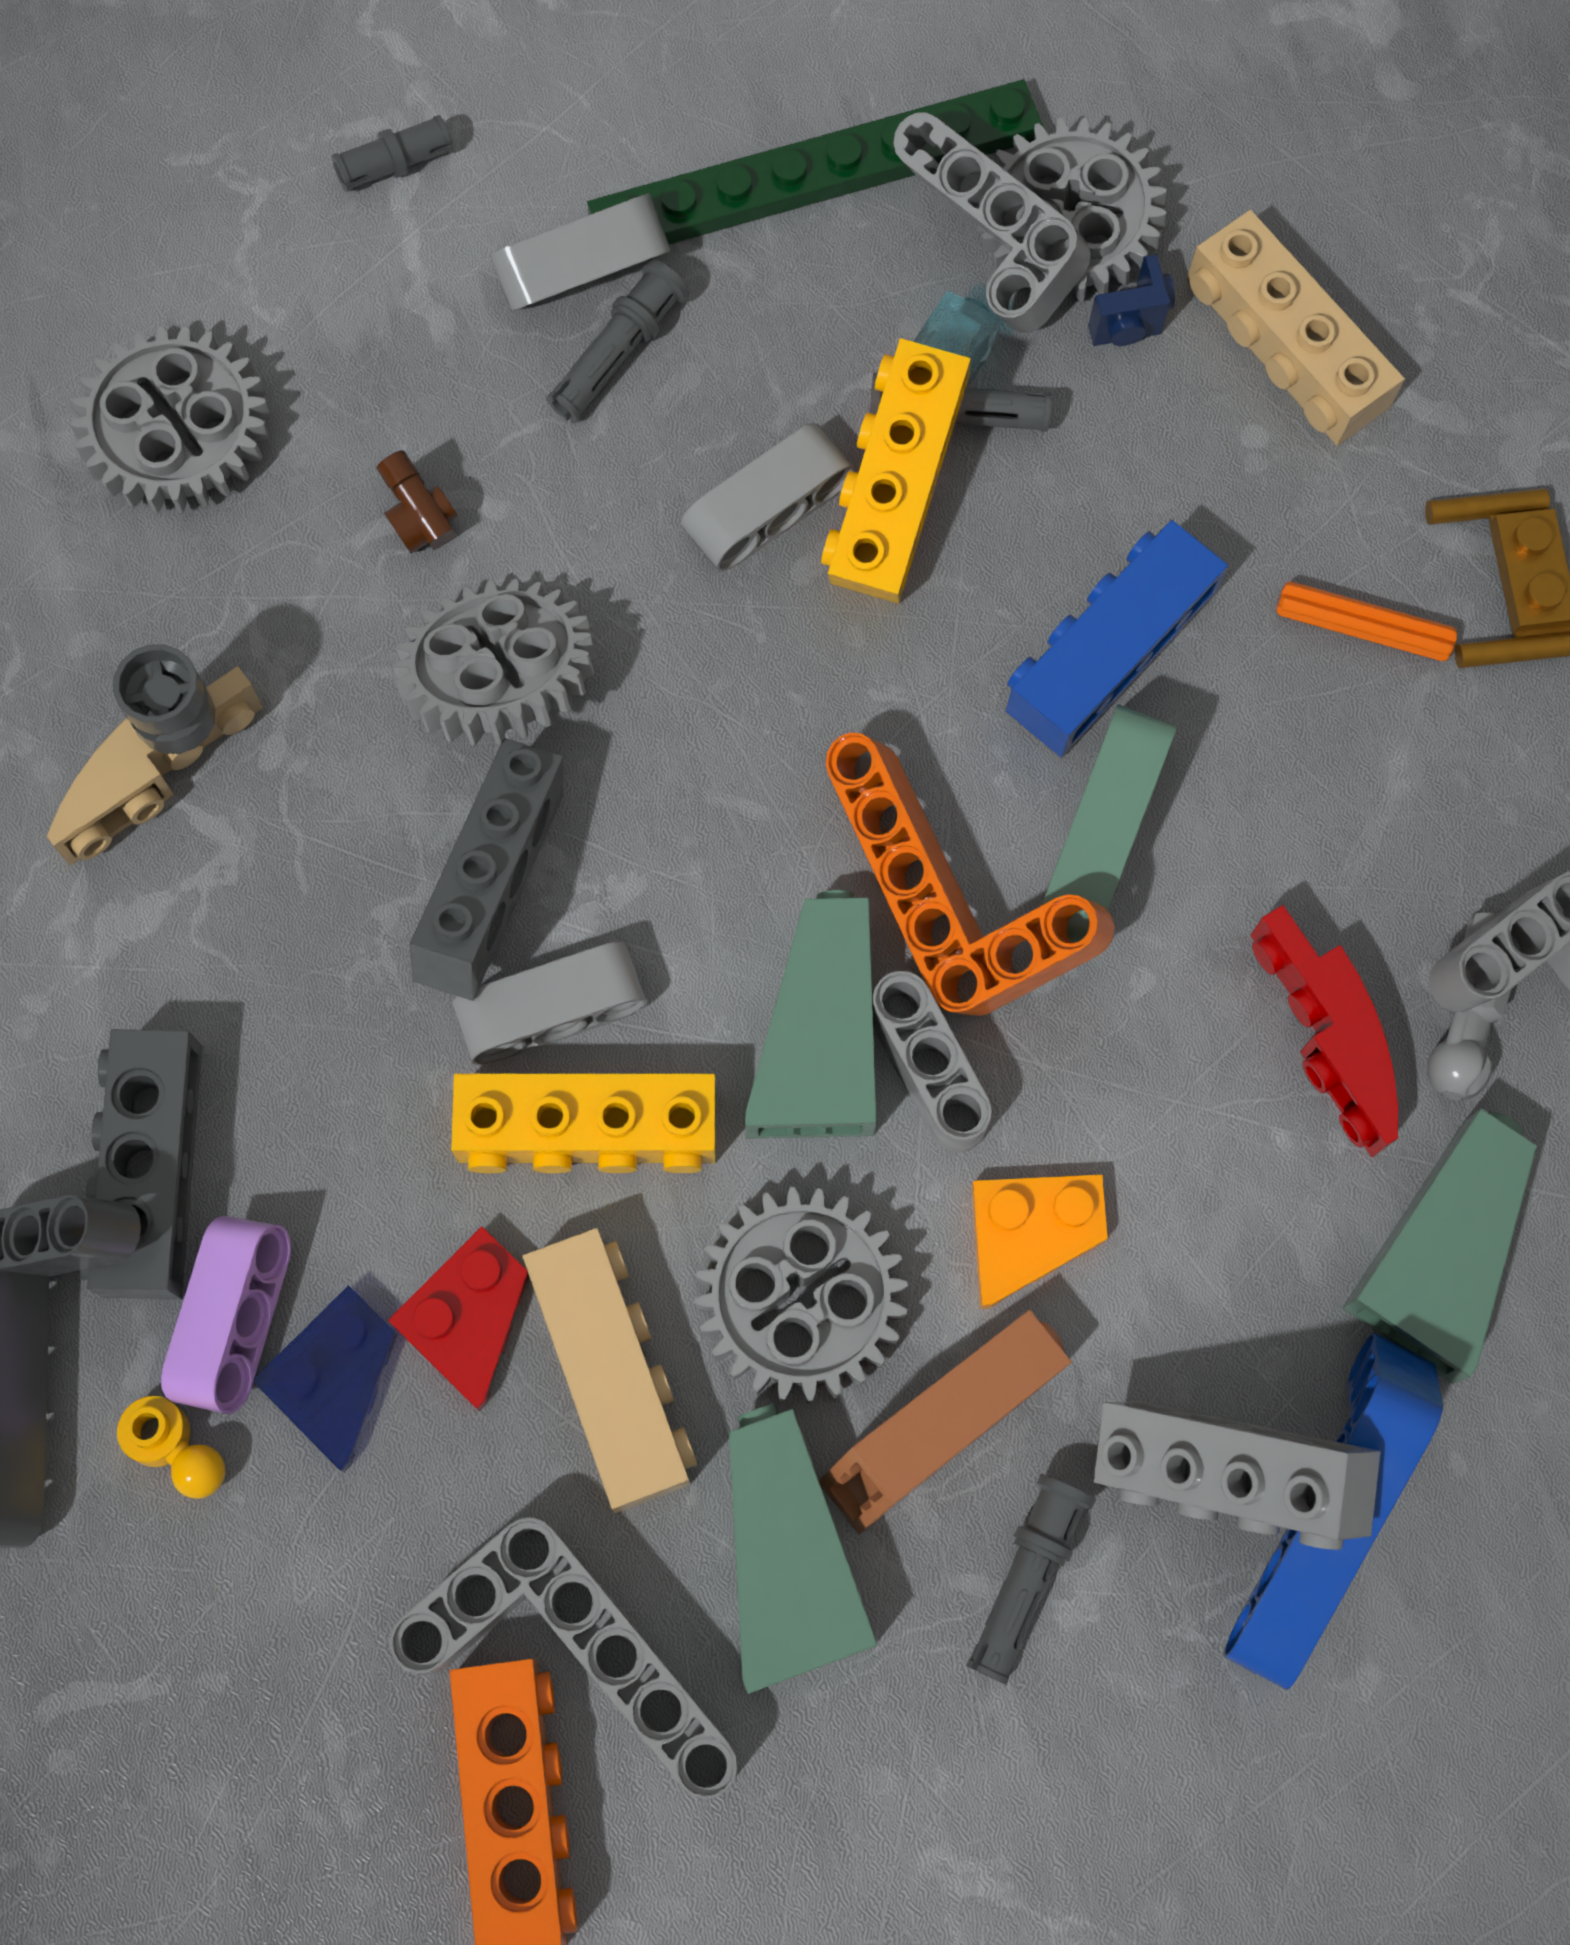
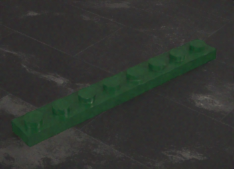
(824, 165)

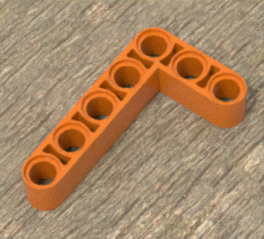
(940, 894)

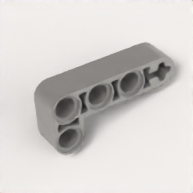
(987, 207)

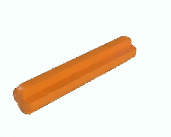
(1366, 621)

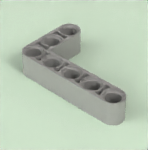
(1493, 957)
(583, 1639)

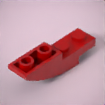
(1350, 1049)

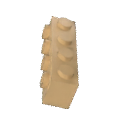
(1293, 328)

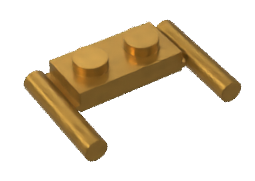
(1530, 571)

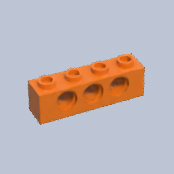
(478, 1699)

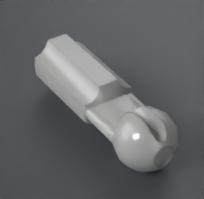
(1460, 1064)

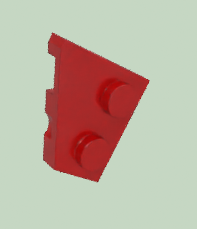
(466, 1314)

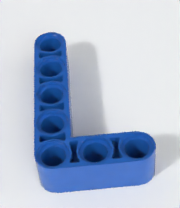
(1391, 1410)

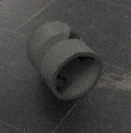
(164, 698)

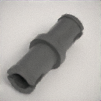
(392, 153)

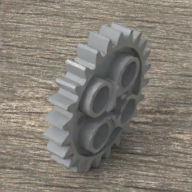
(1078, 163)
(124, 448)
(464, 687)
(837, 1342)

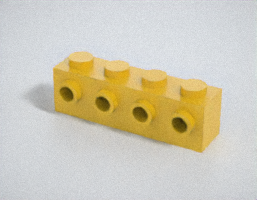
(898, 470)
(584, 1120)

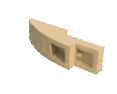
(125, 779)

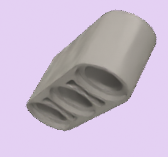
(580, 252)
(767, 497)
(550, 1003)
(930, 1031)

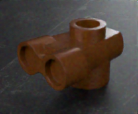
(421, 514)

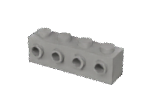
(1238, 1470)

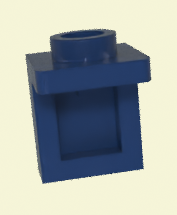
(1136, 312)

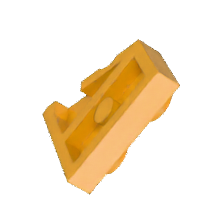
(1033, 1229)

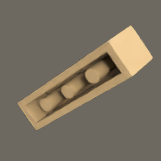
(607, 1370)

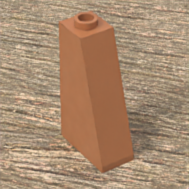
(944, 1420)

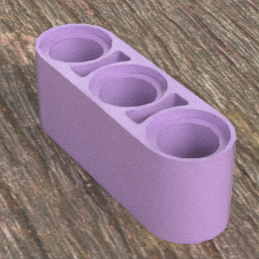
(226, 1314)

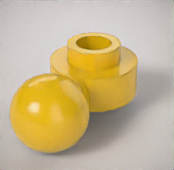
(195, 1469)

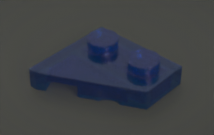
(331, 1375)

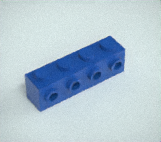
(1114, 637)

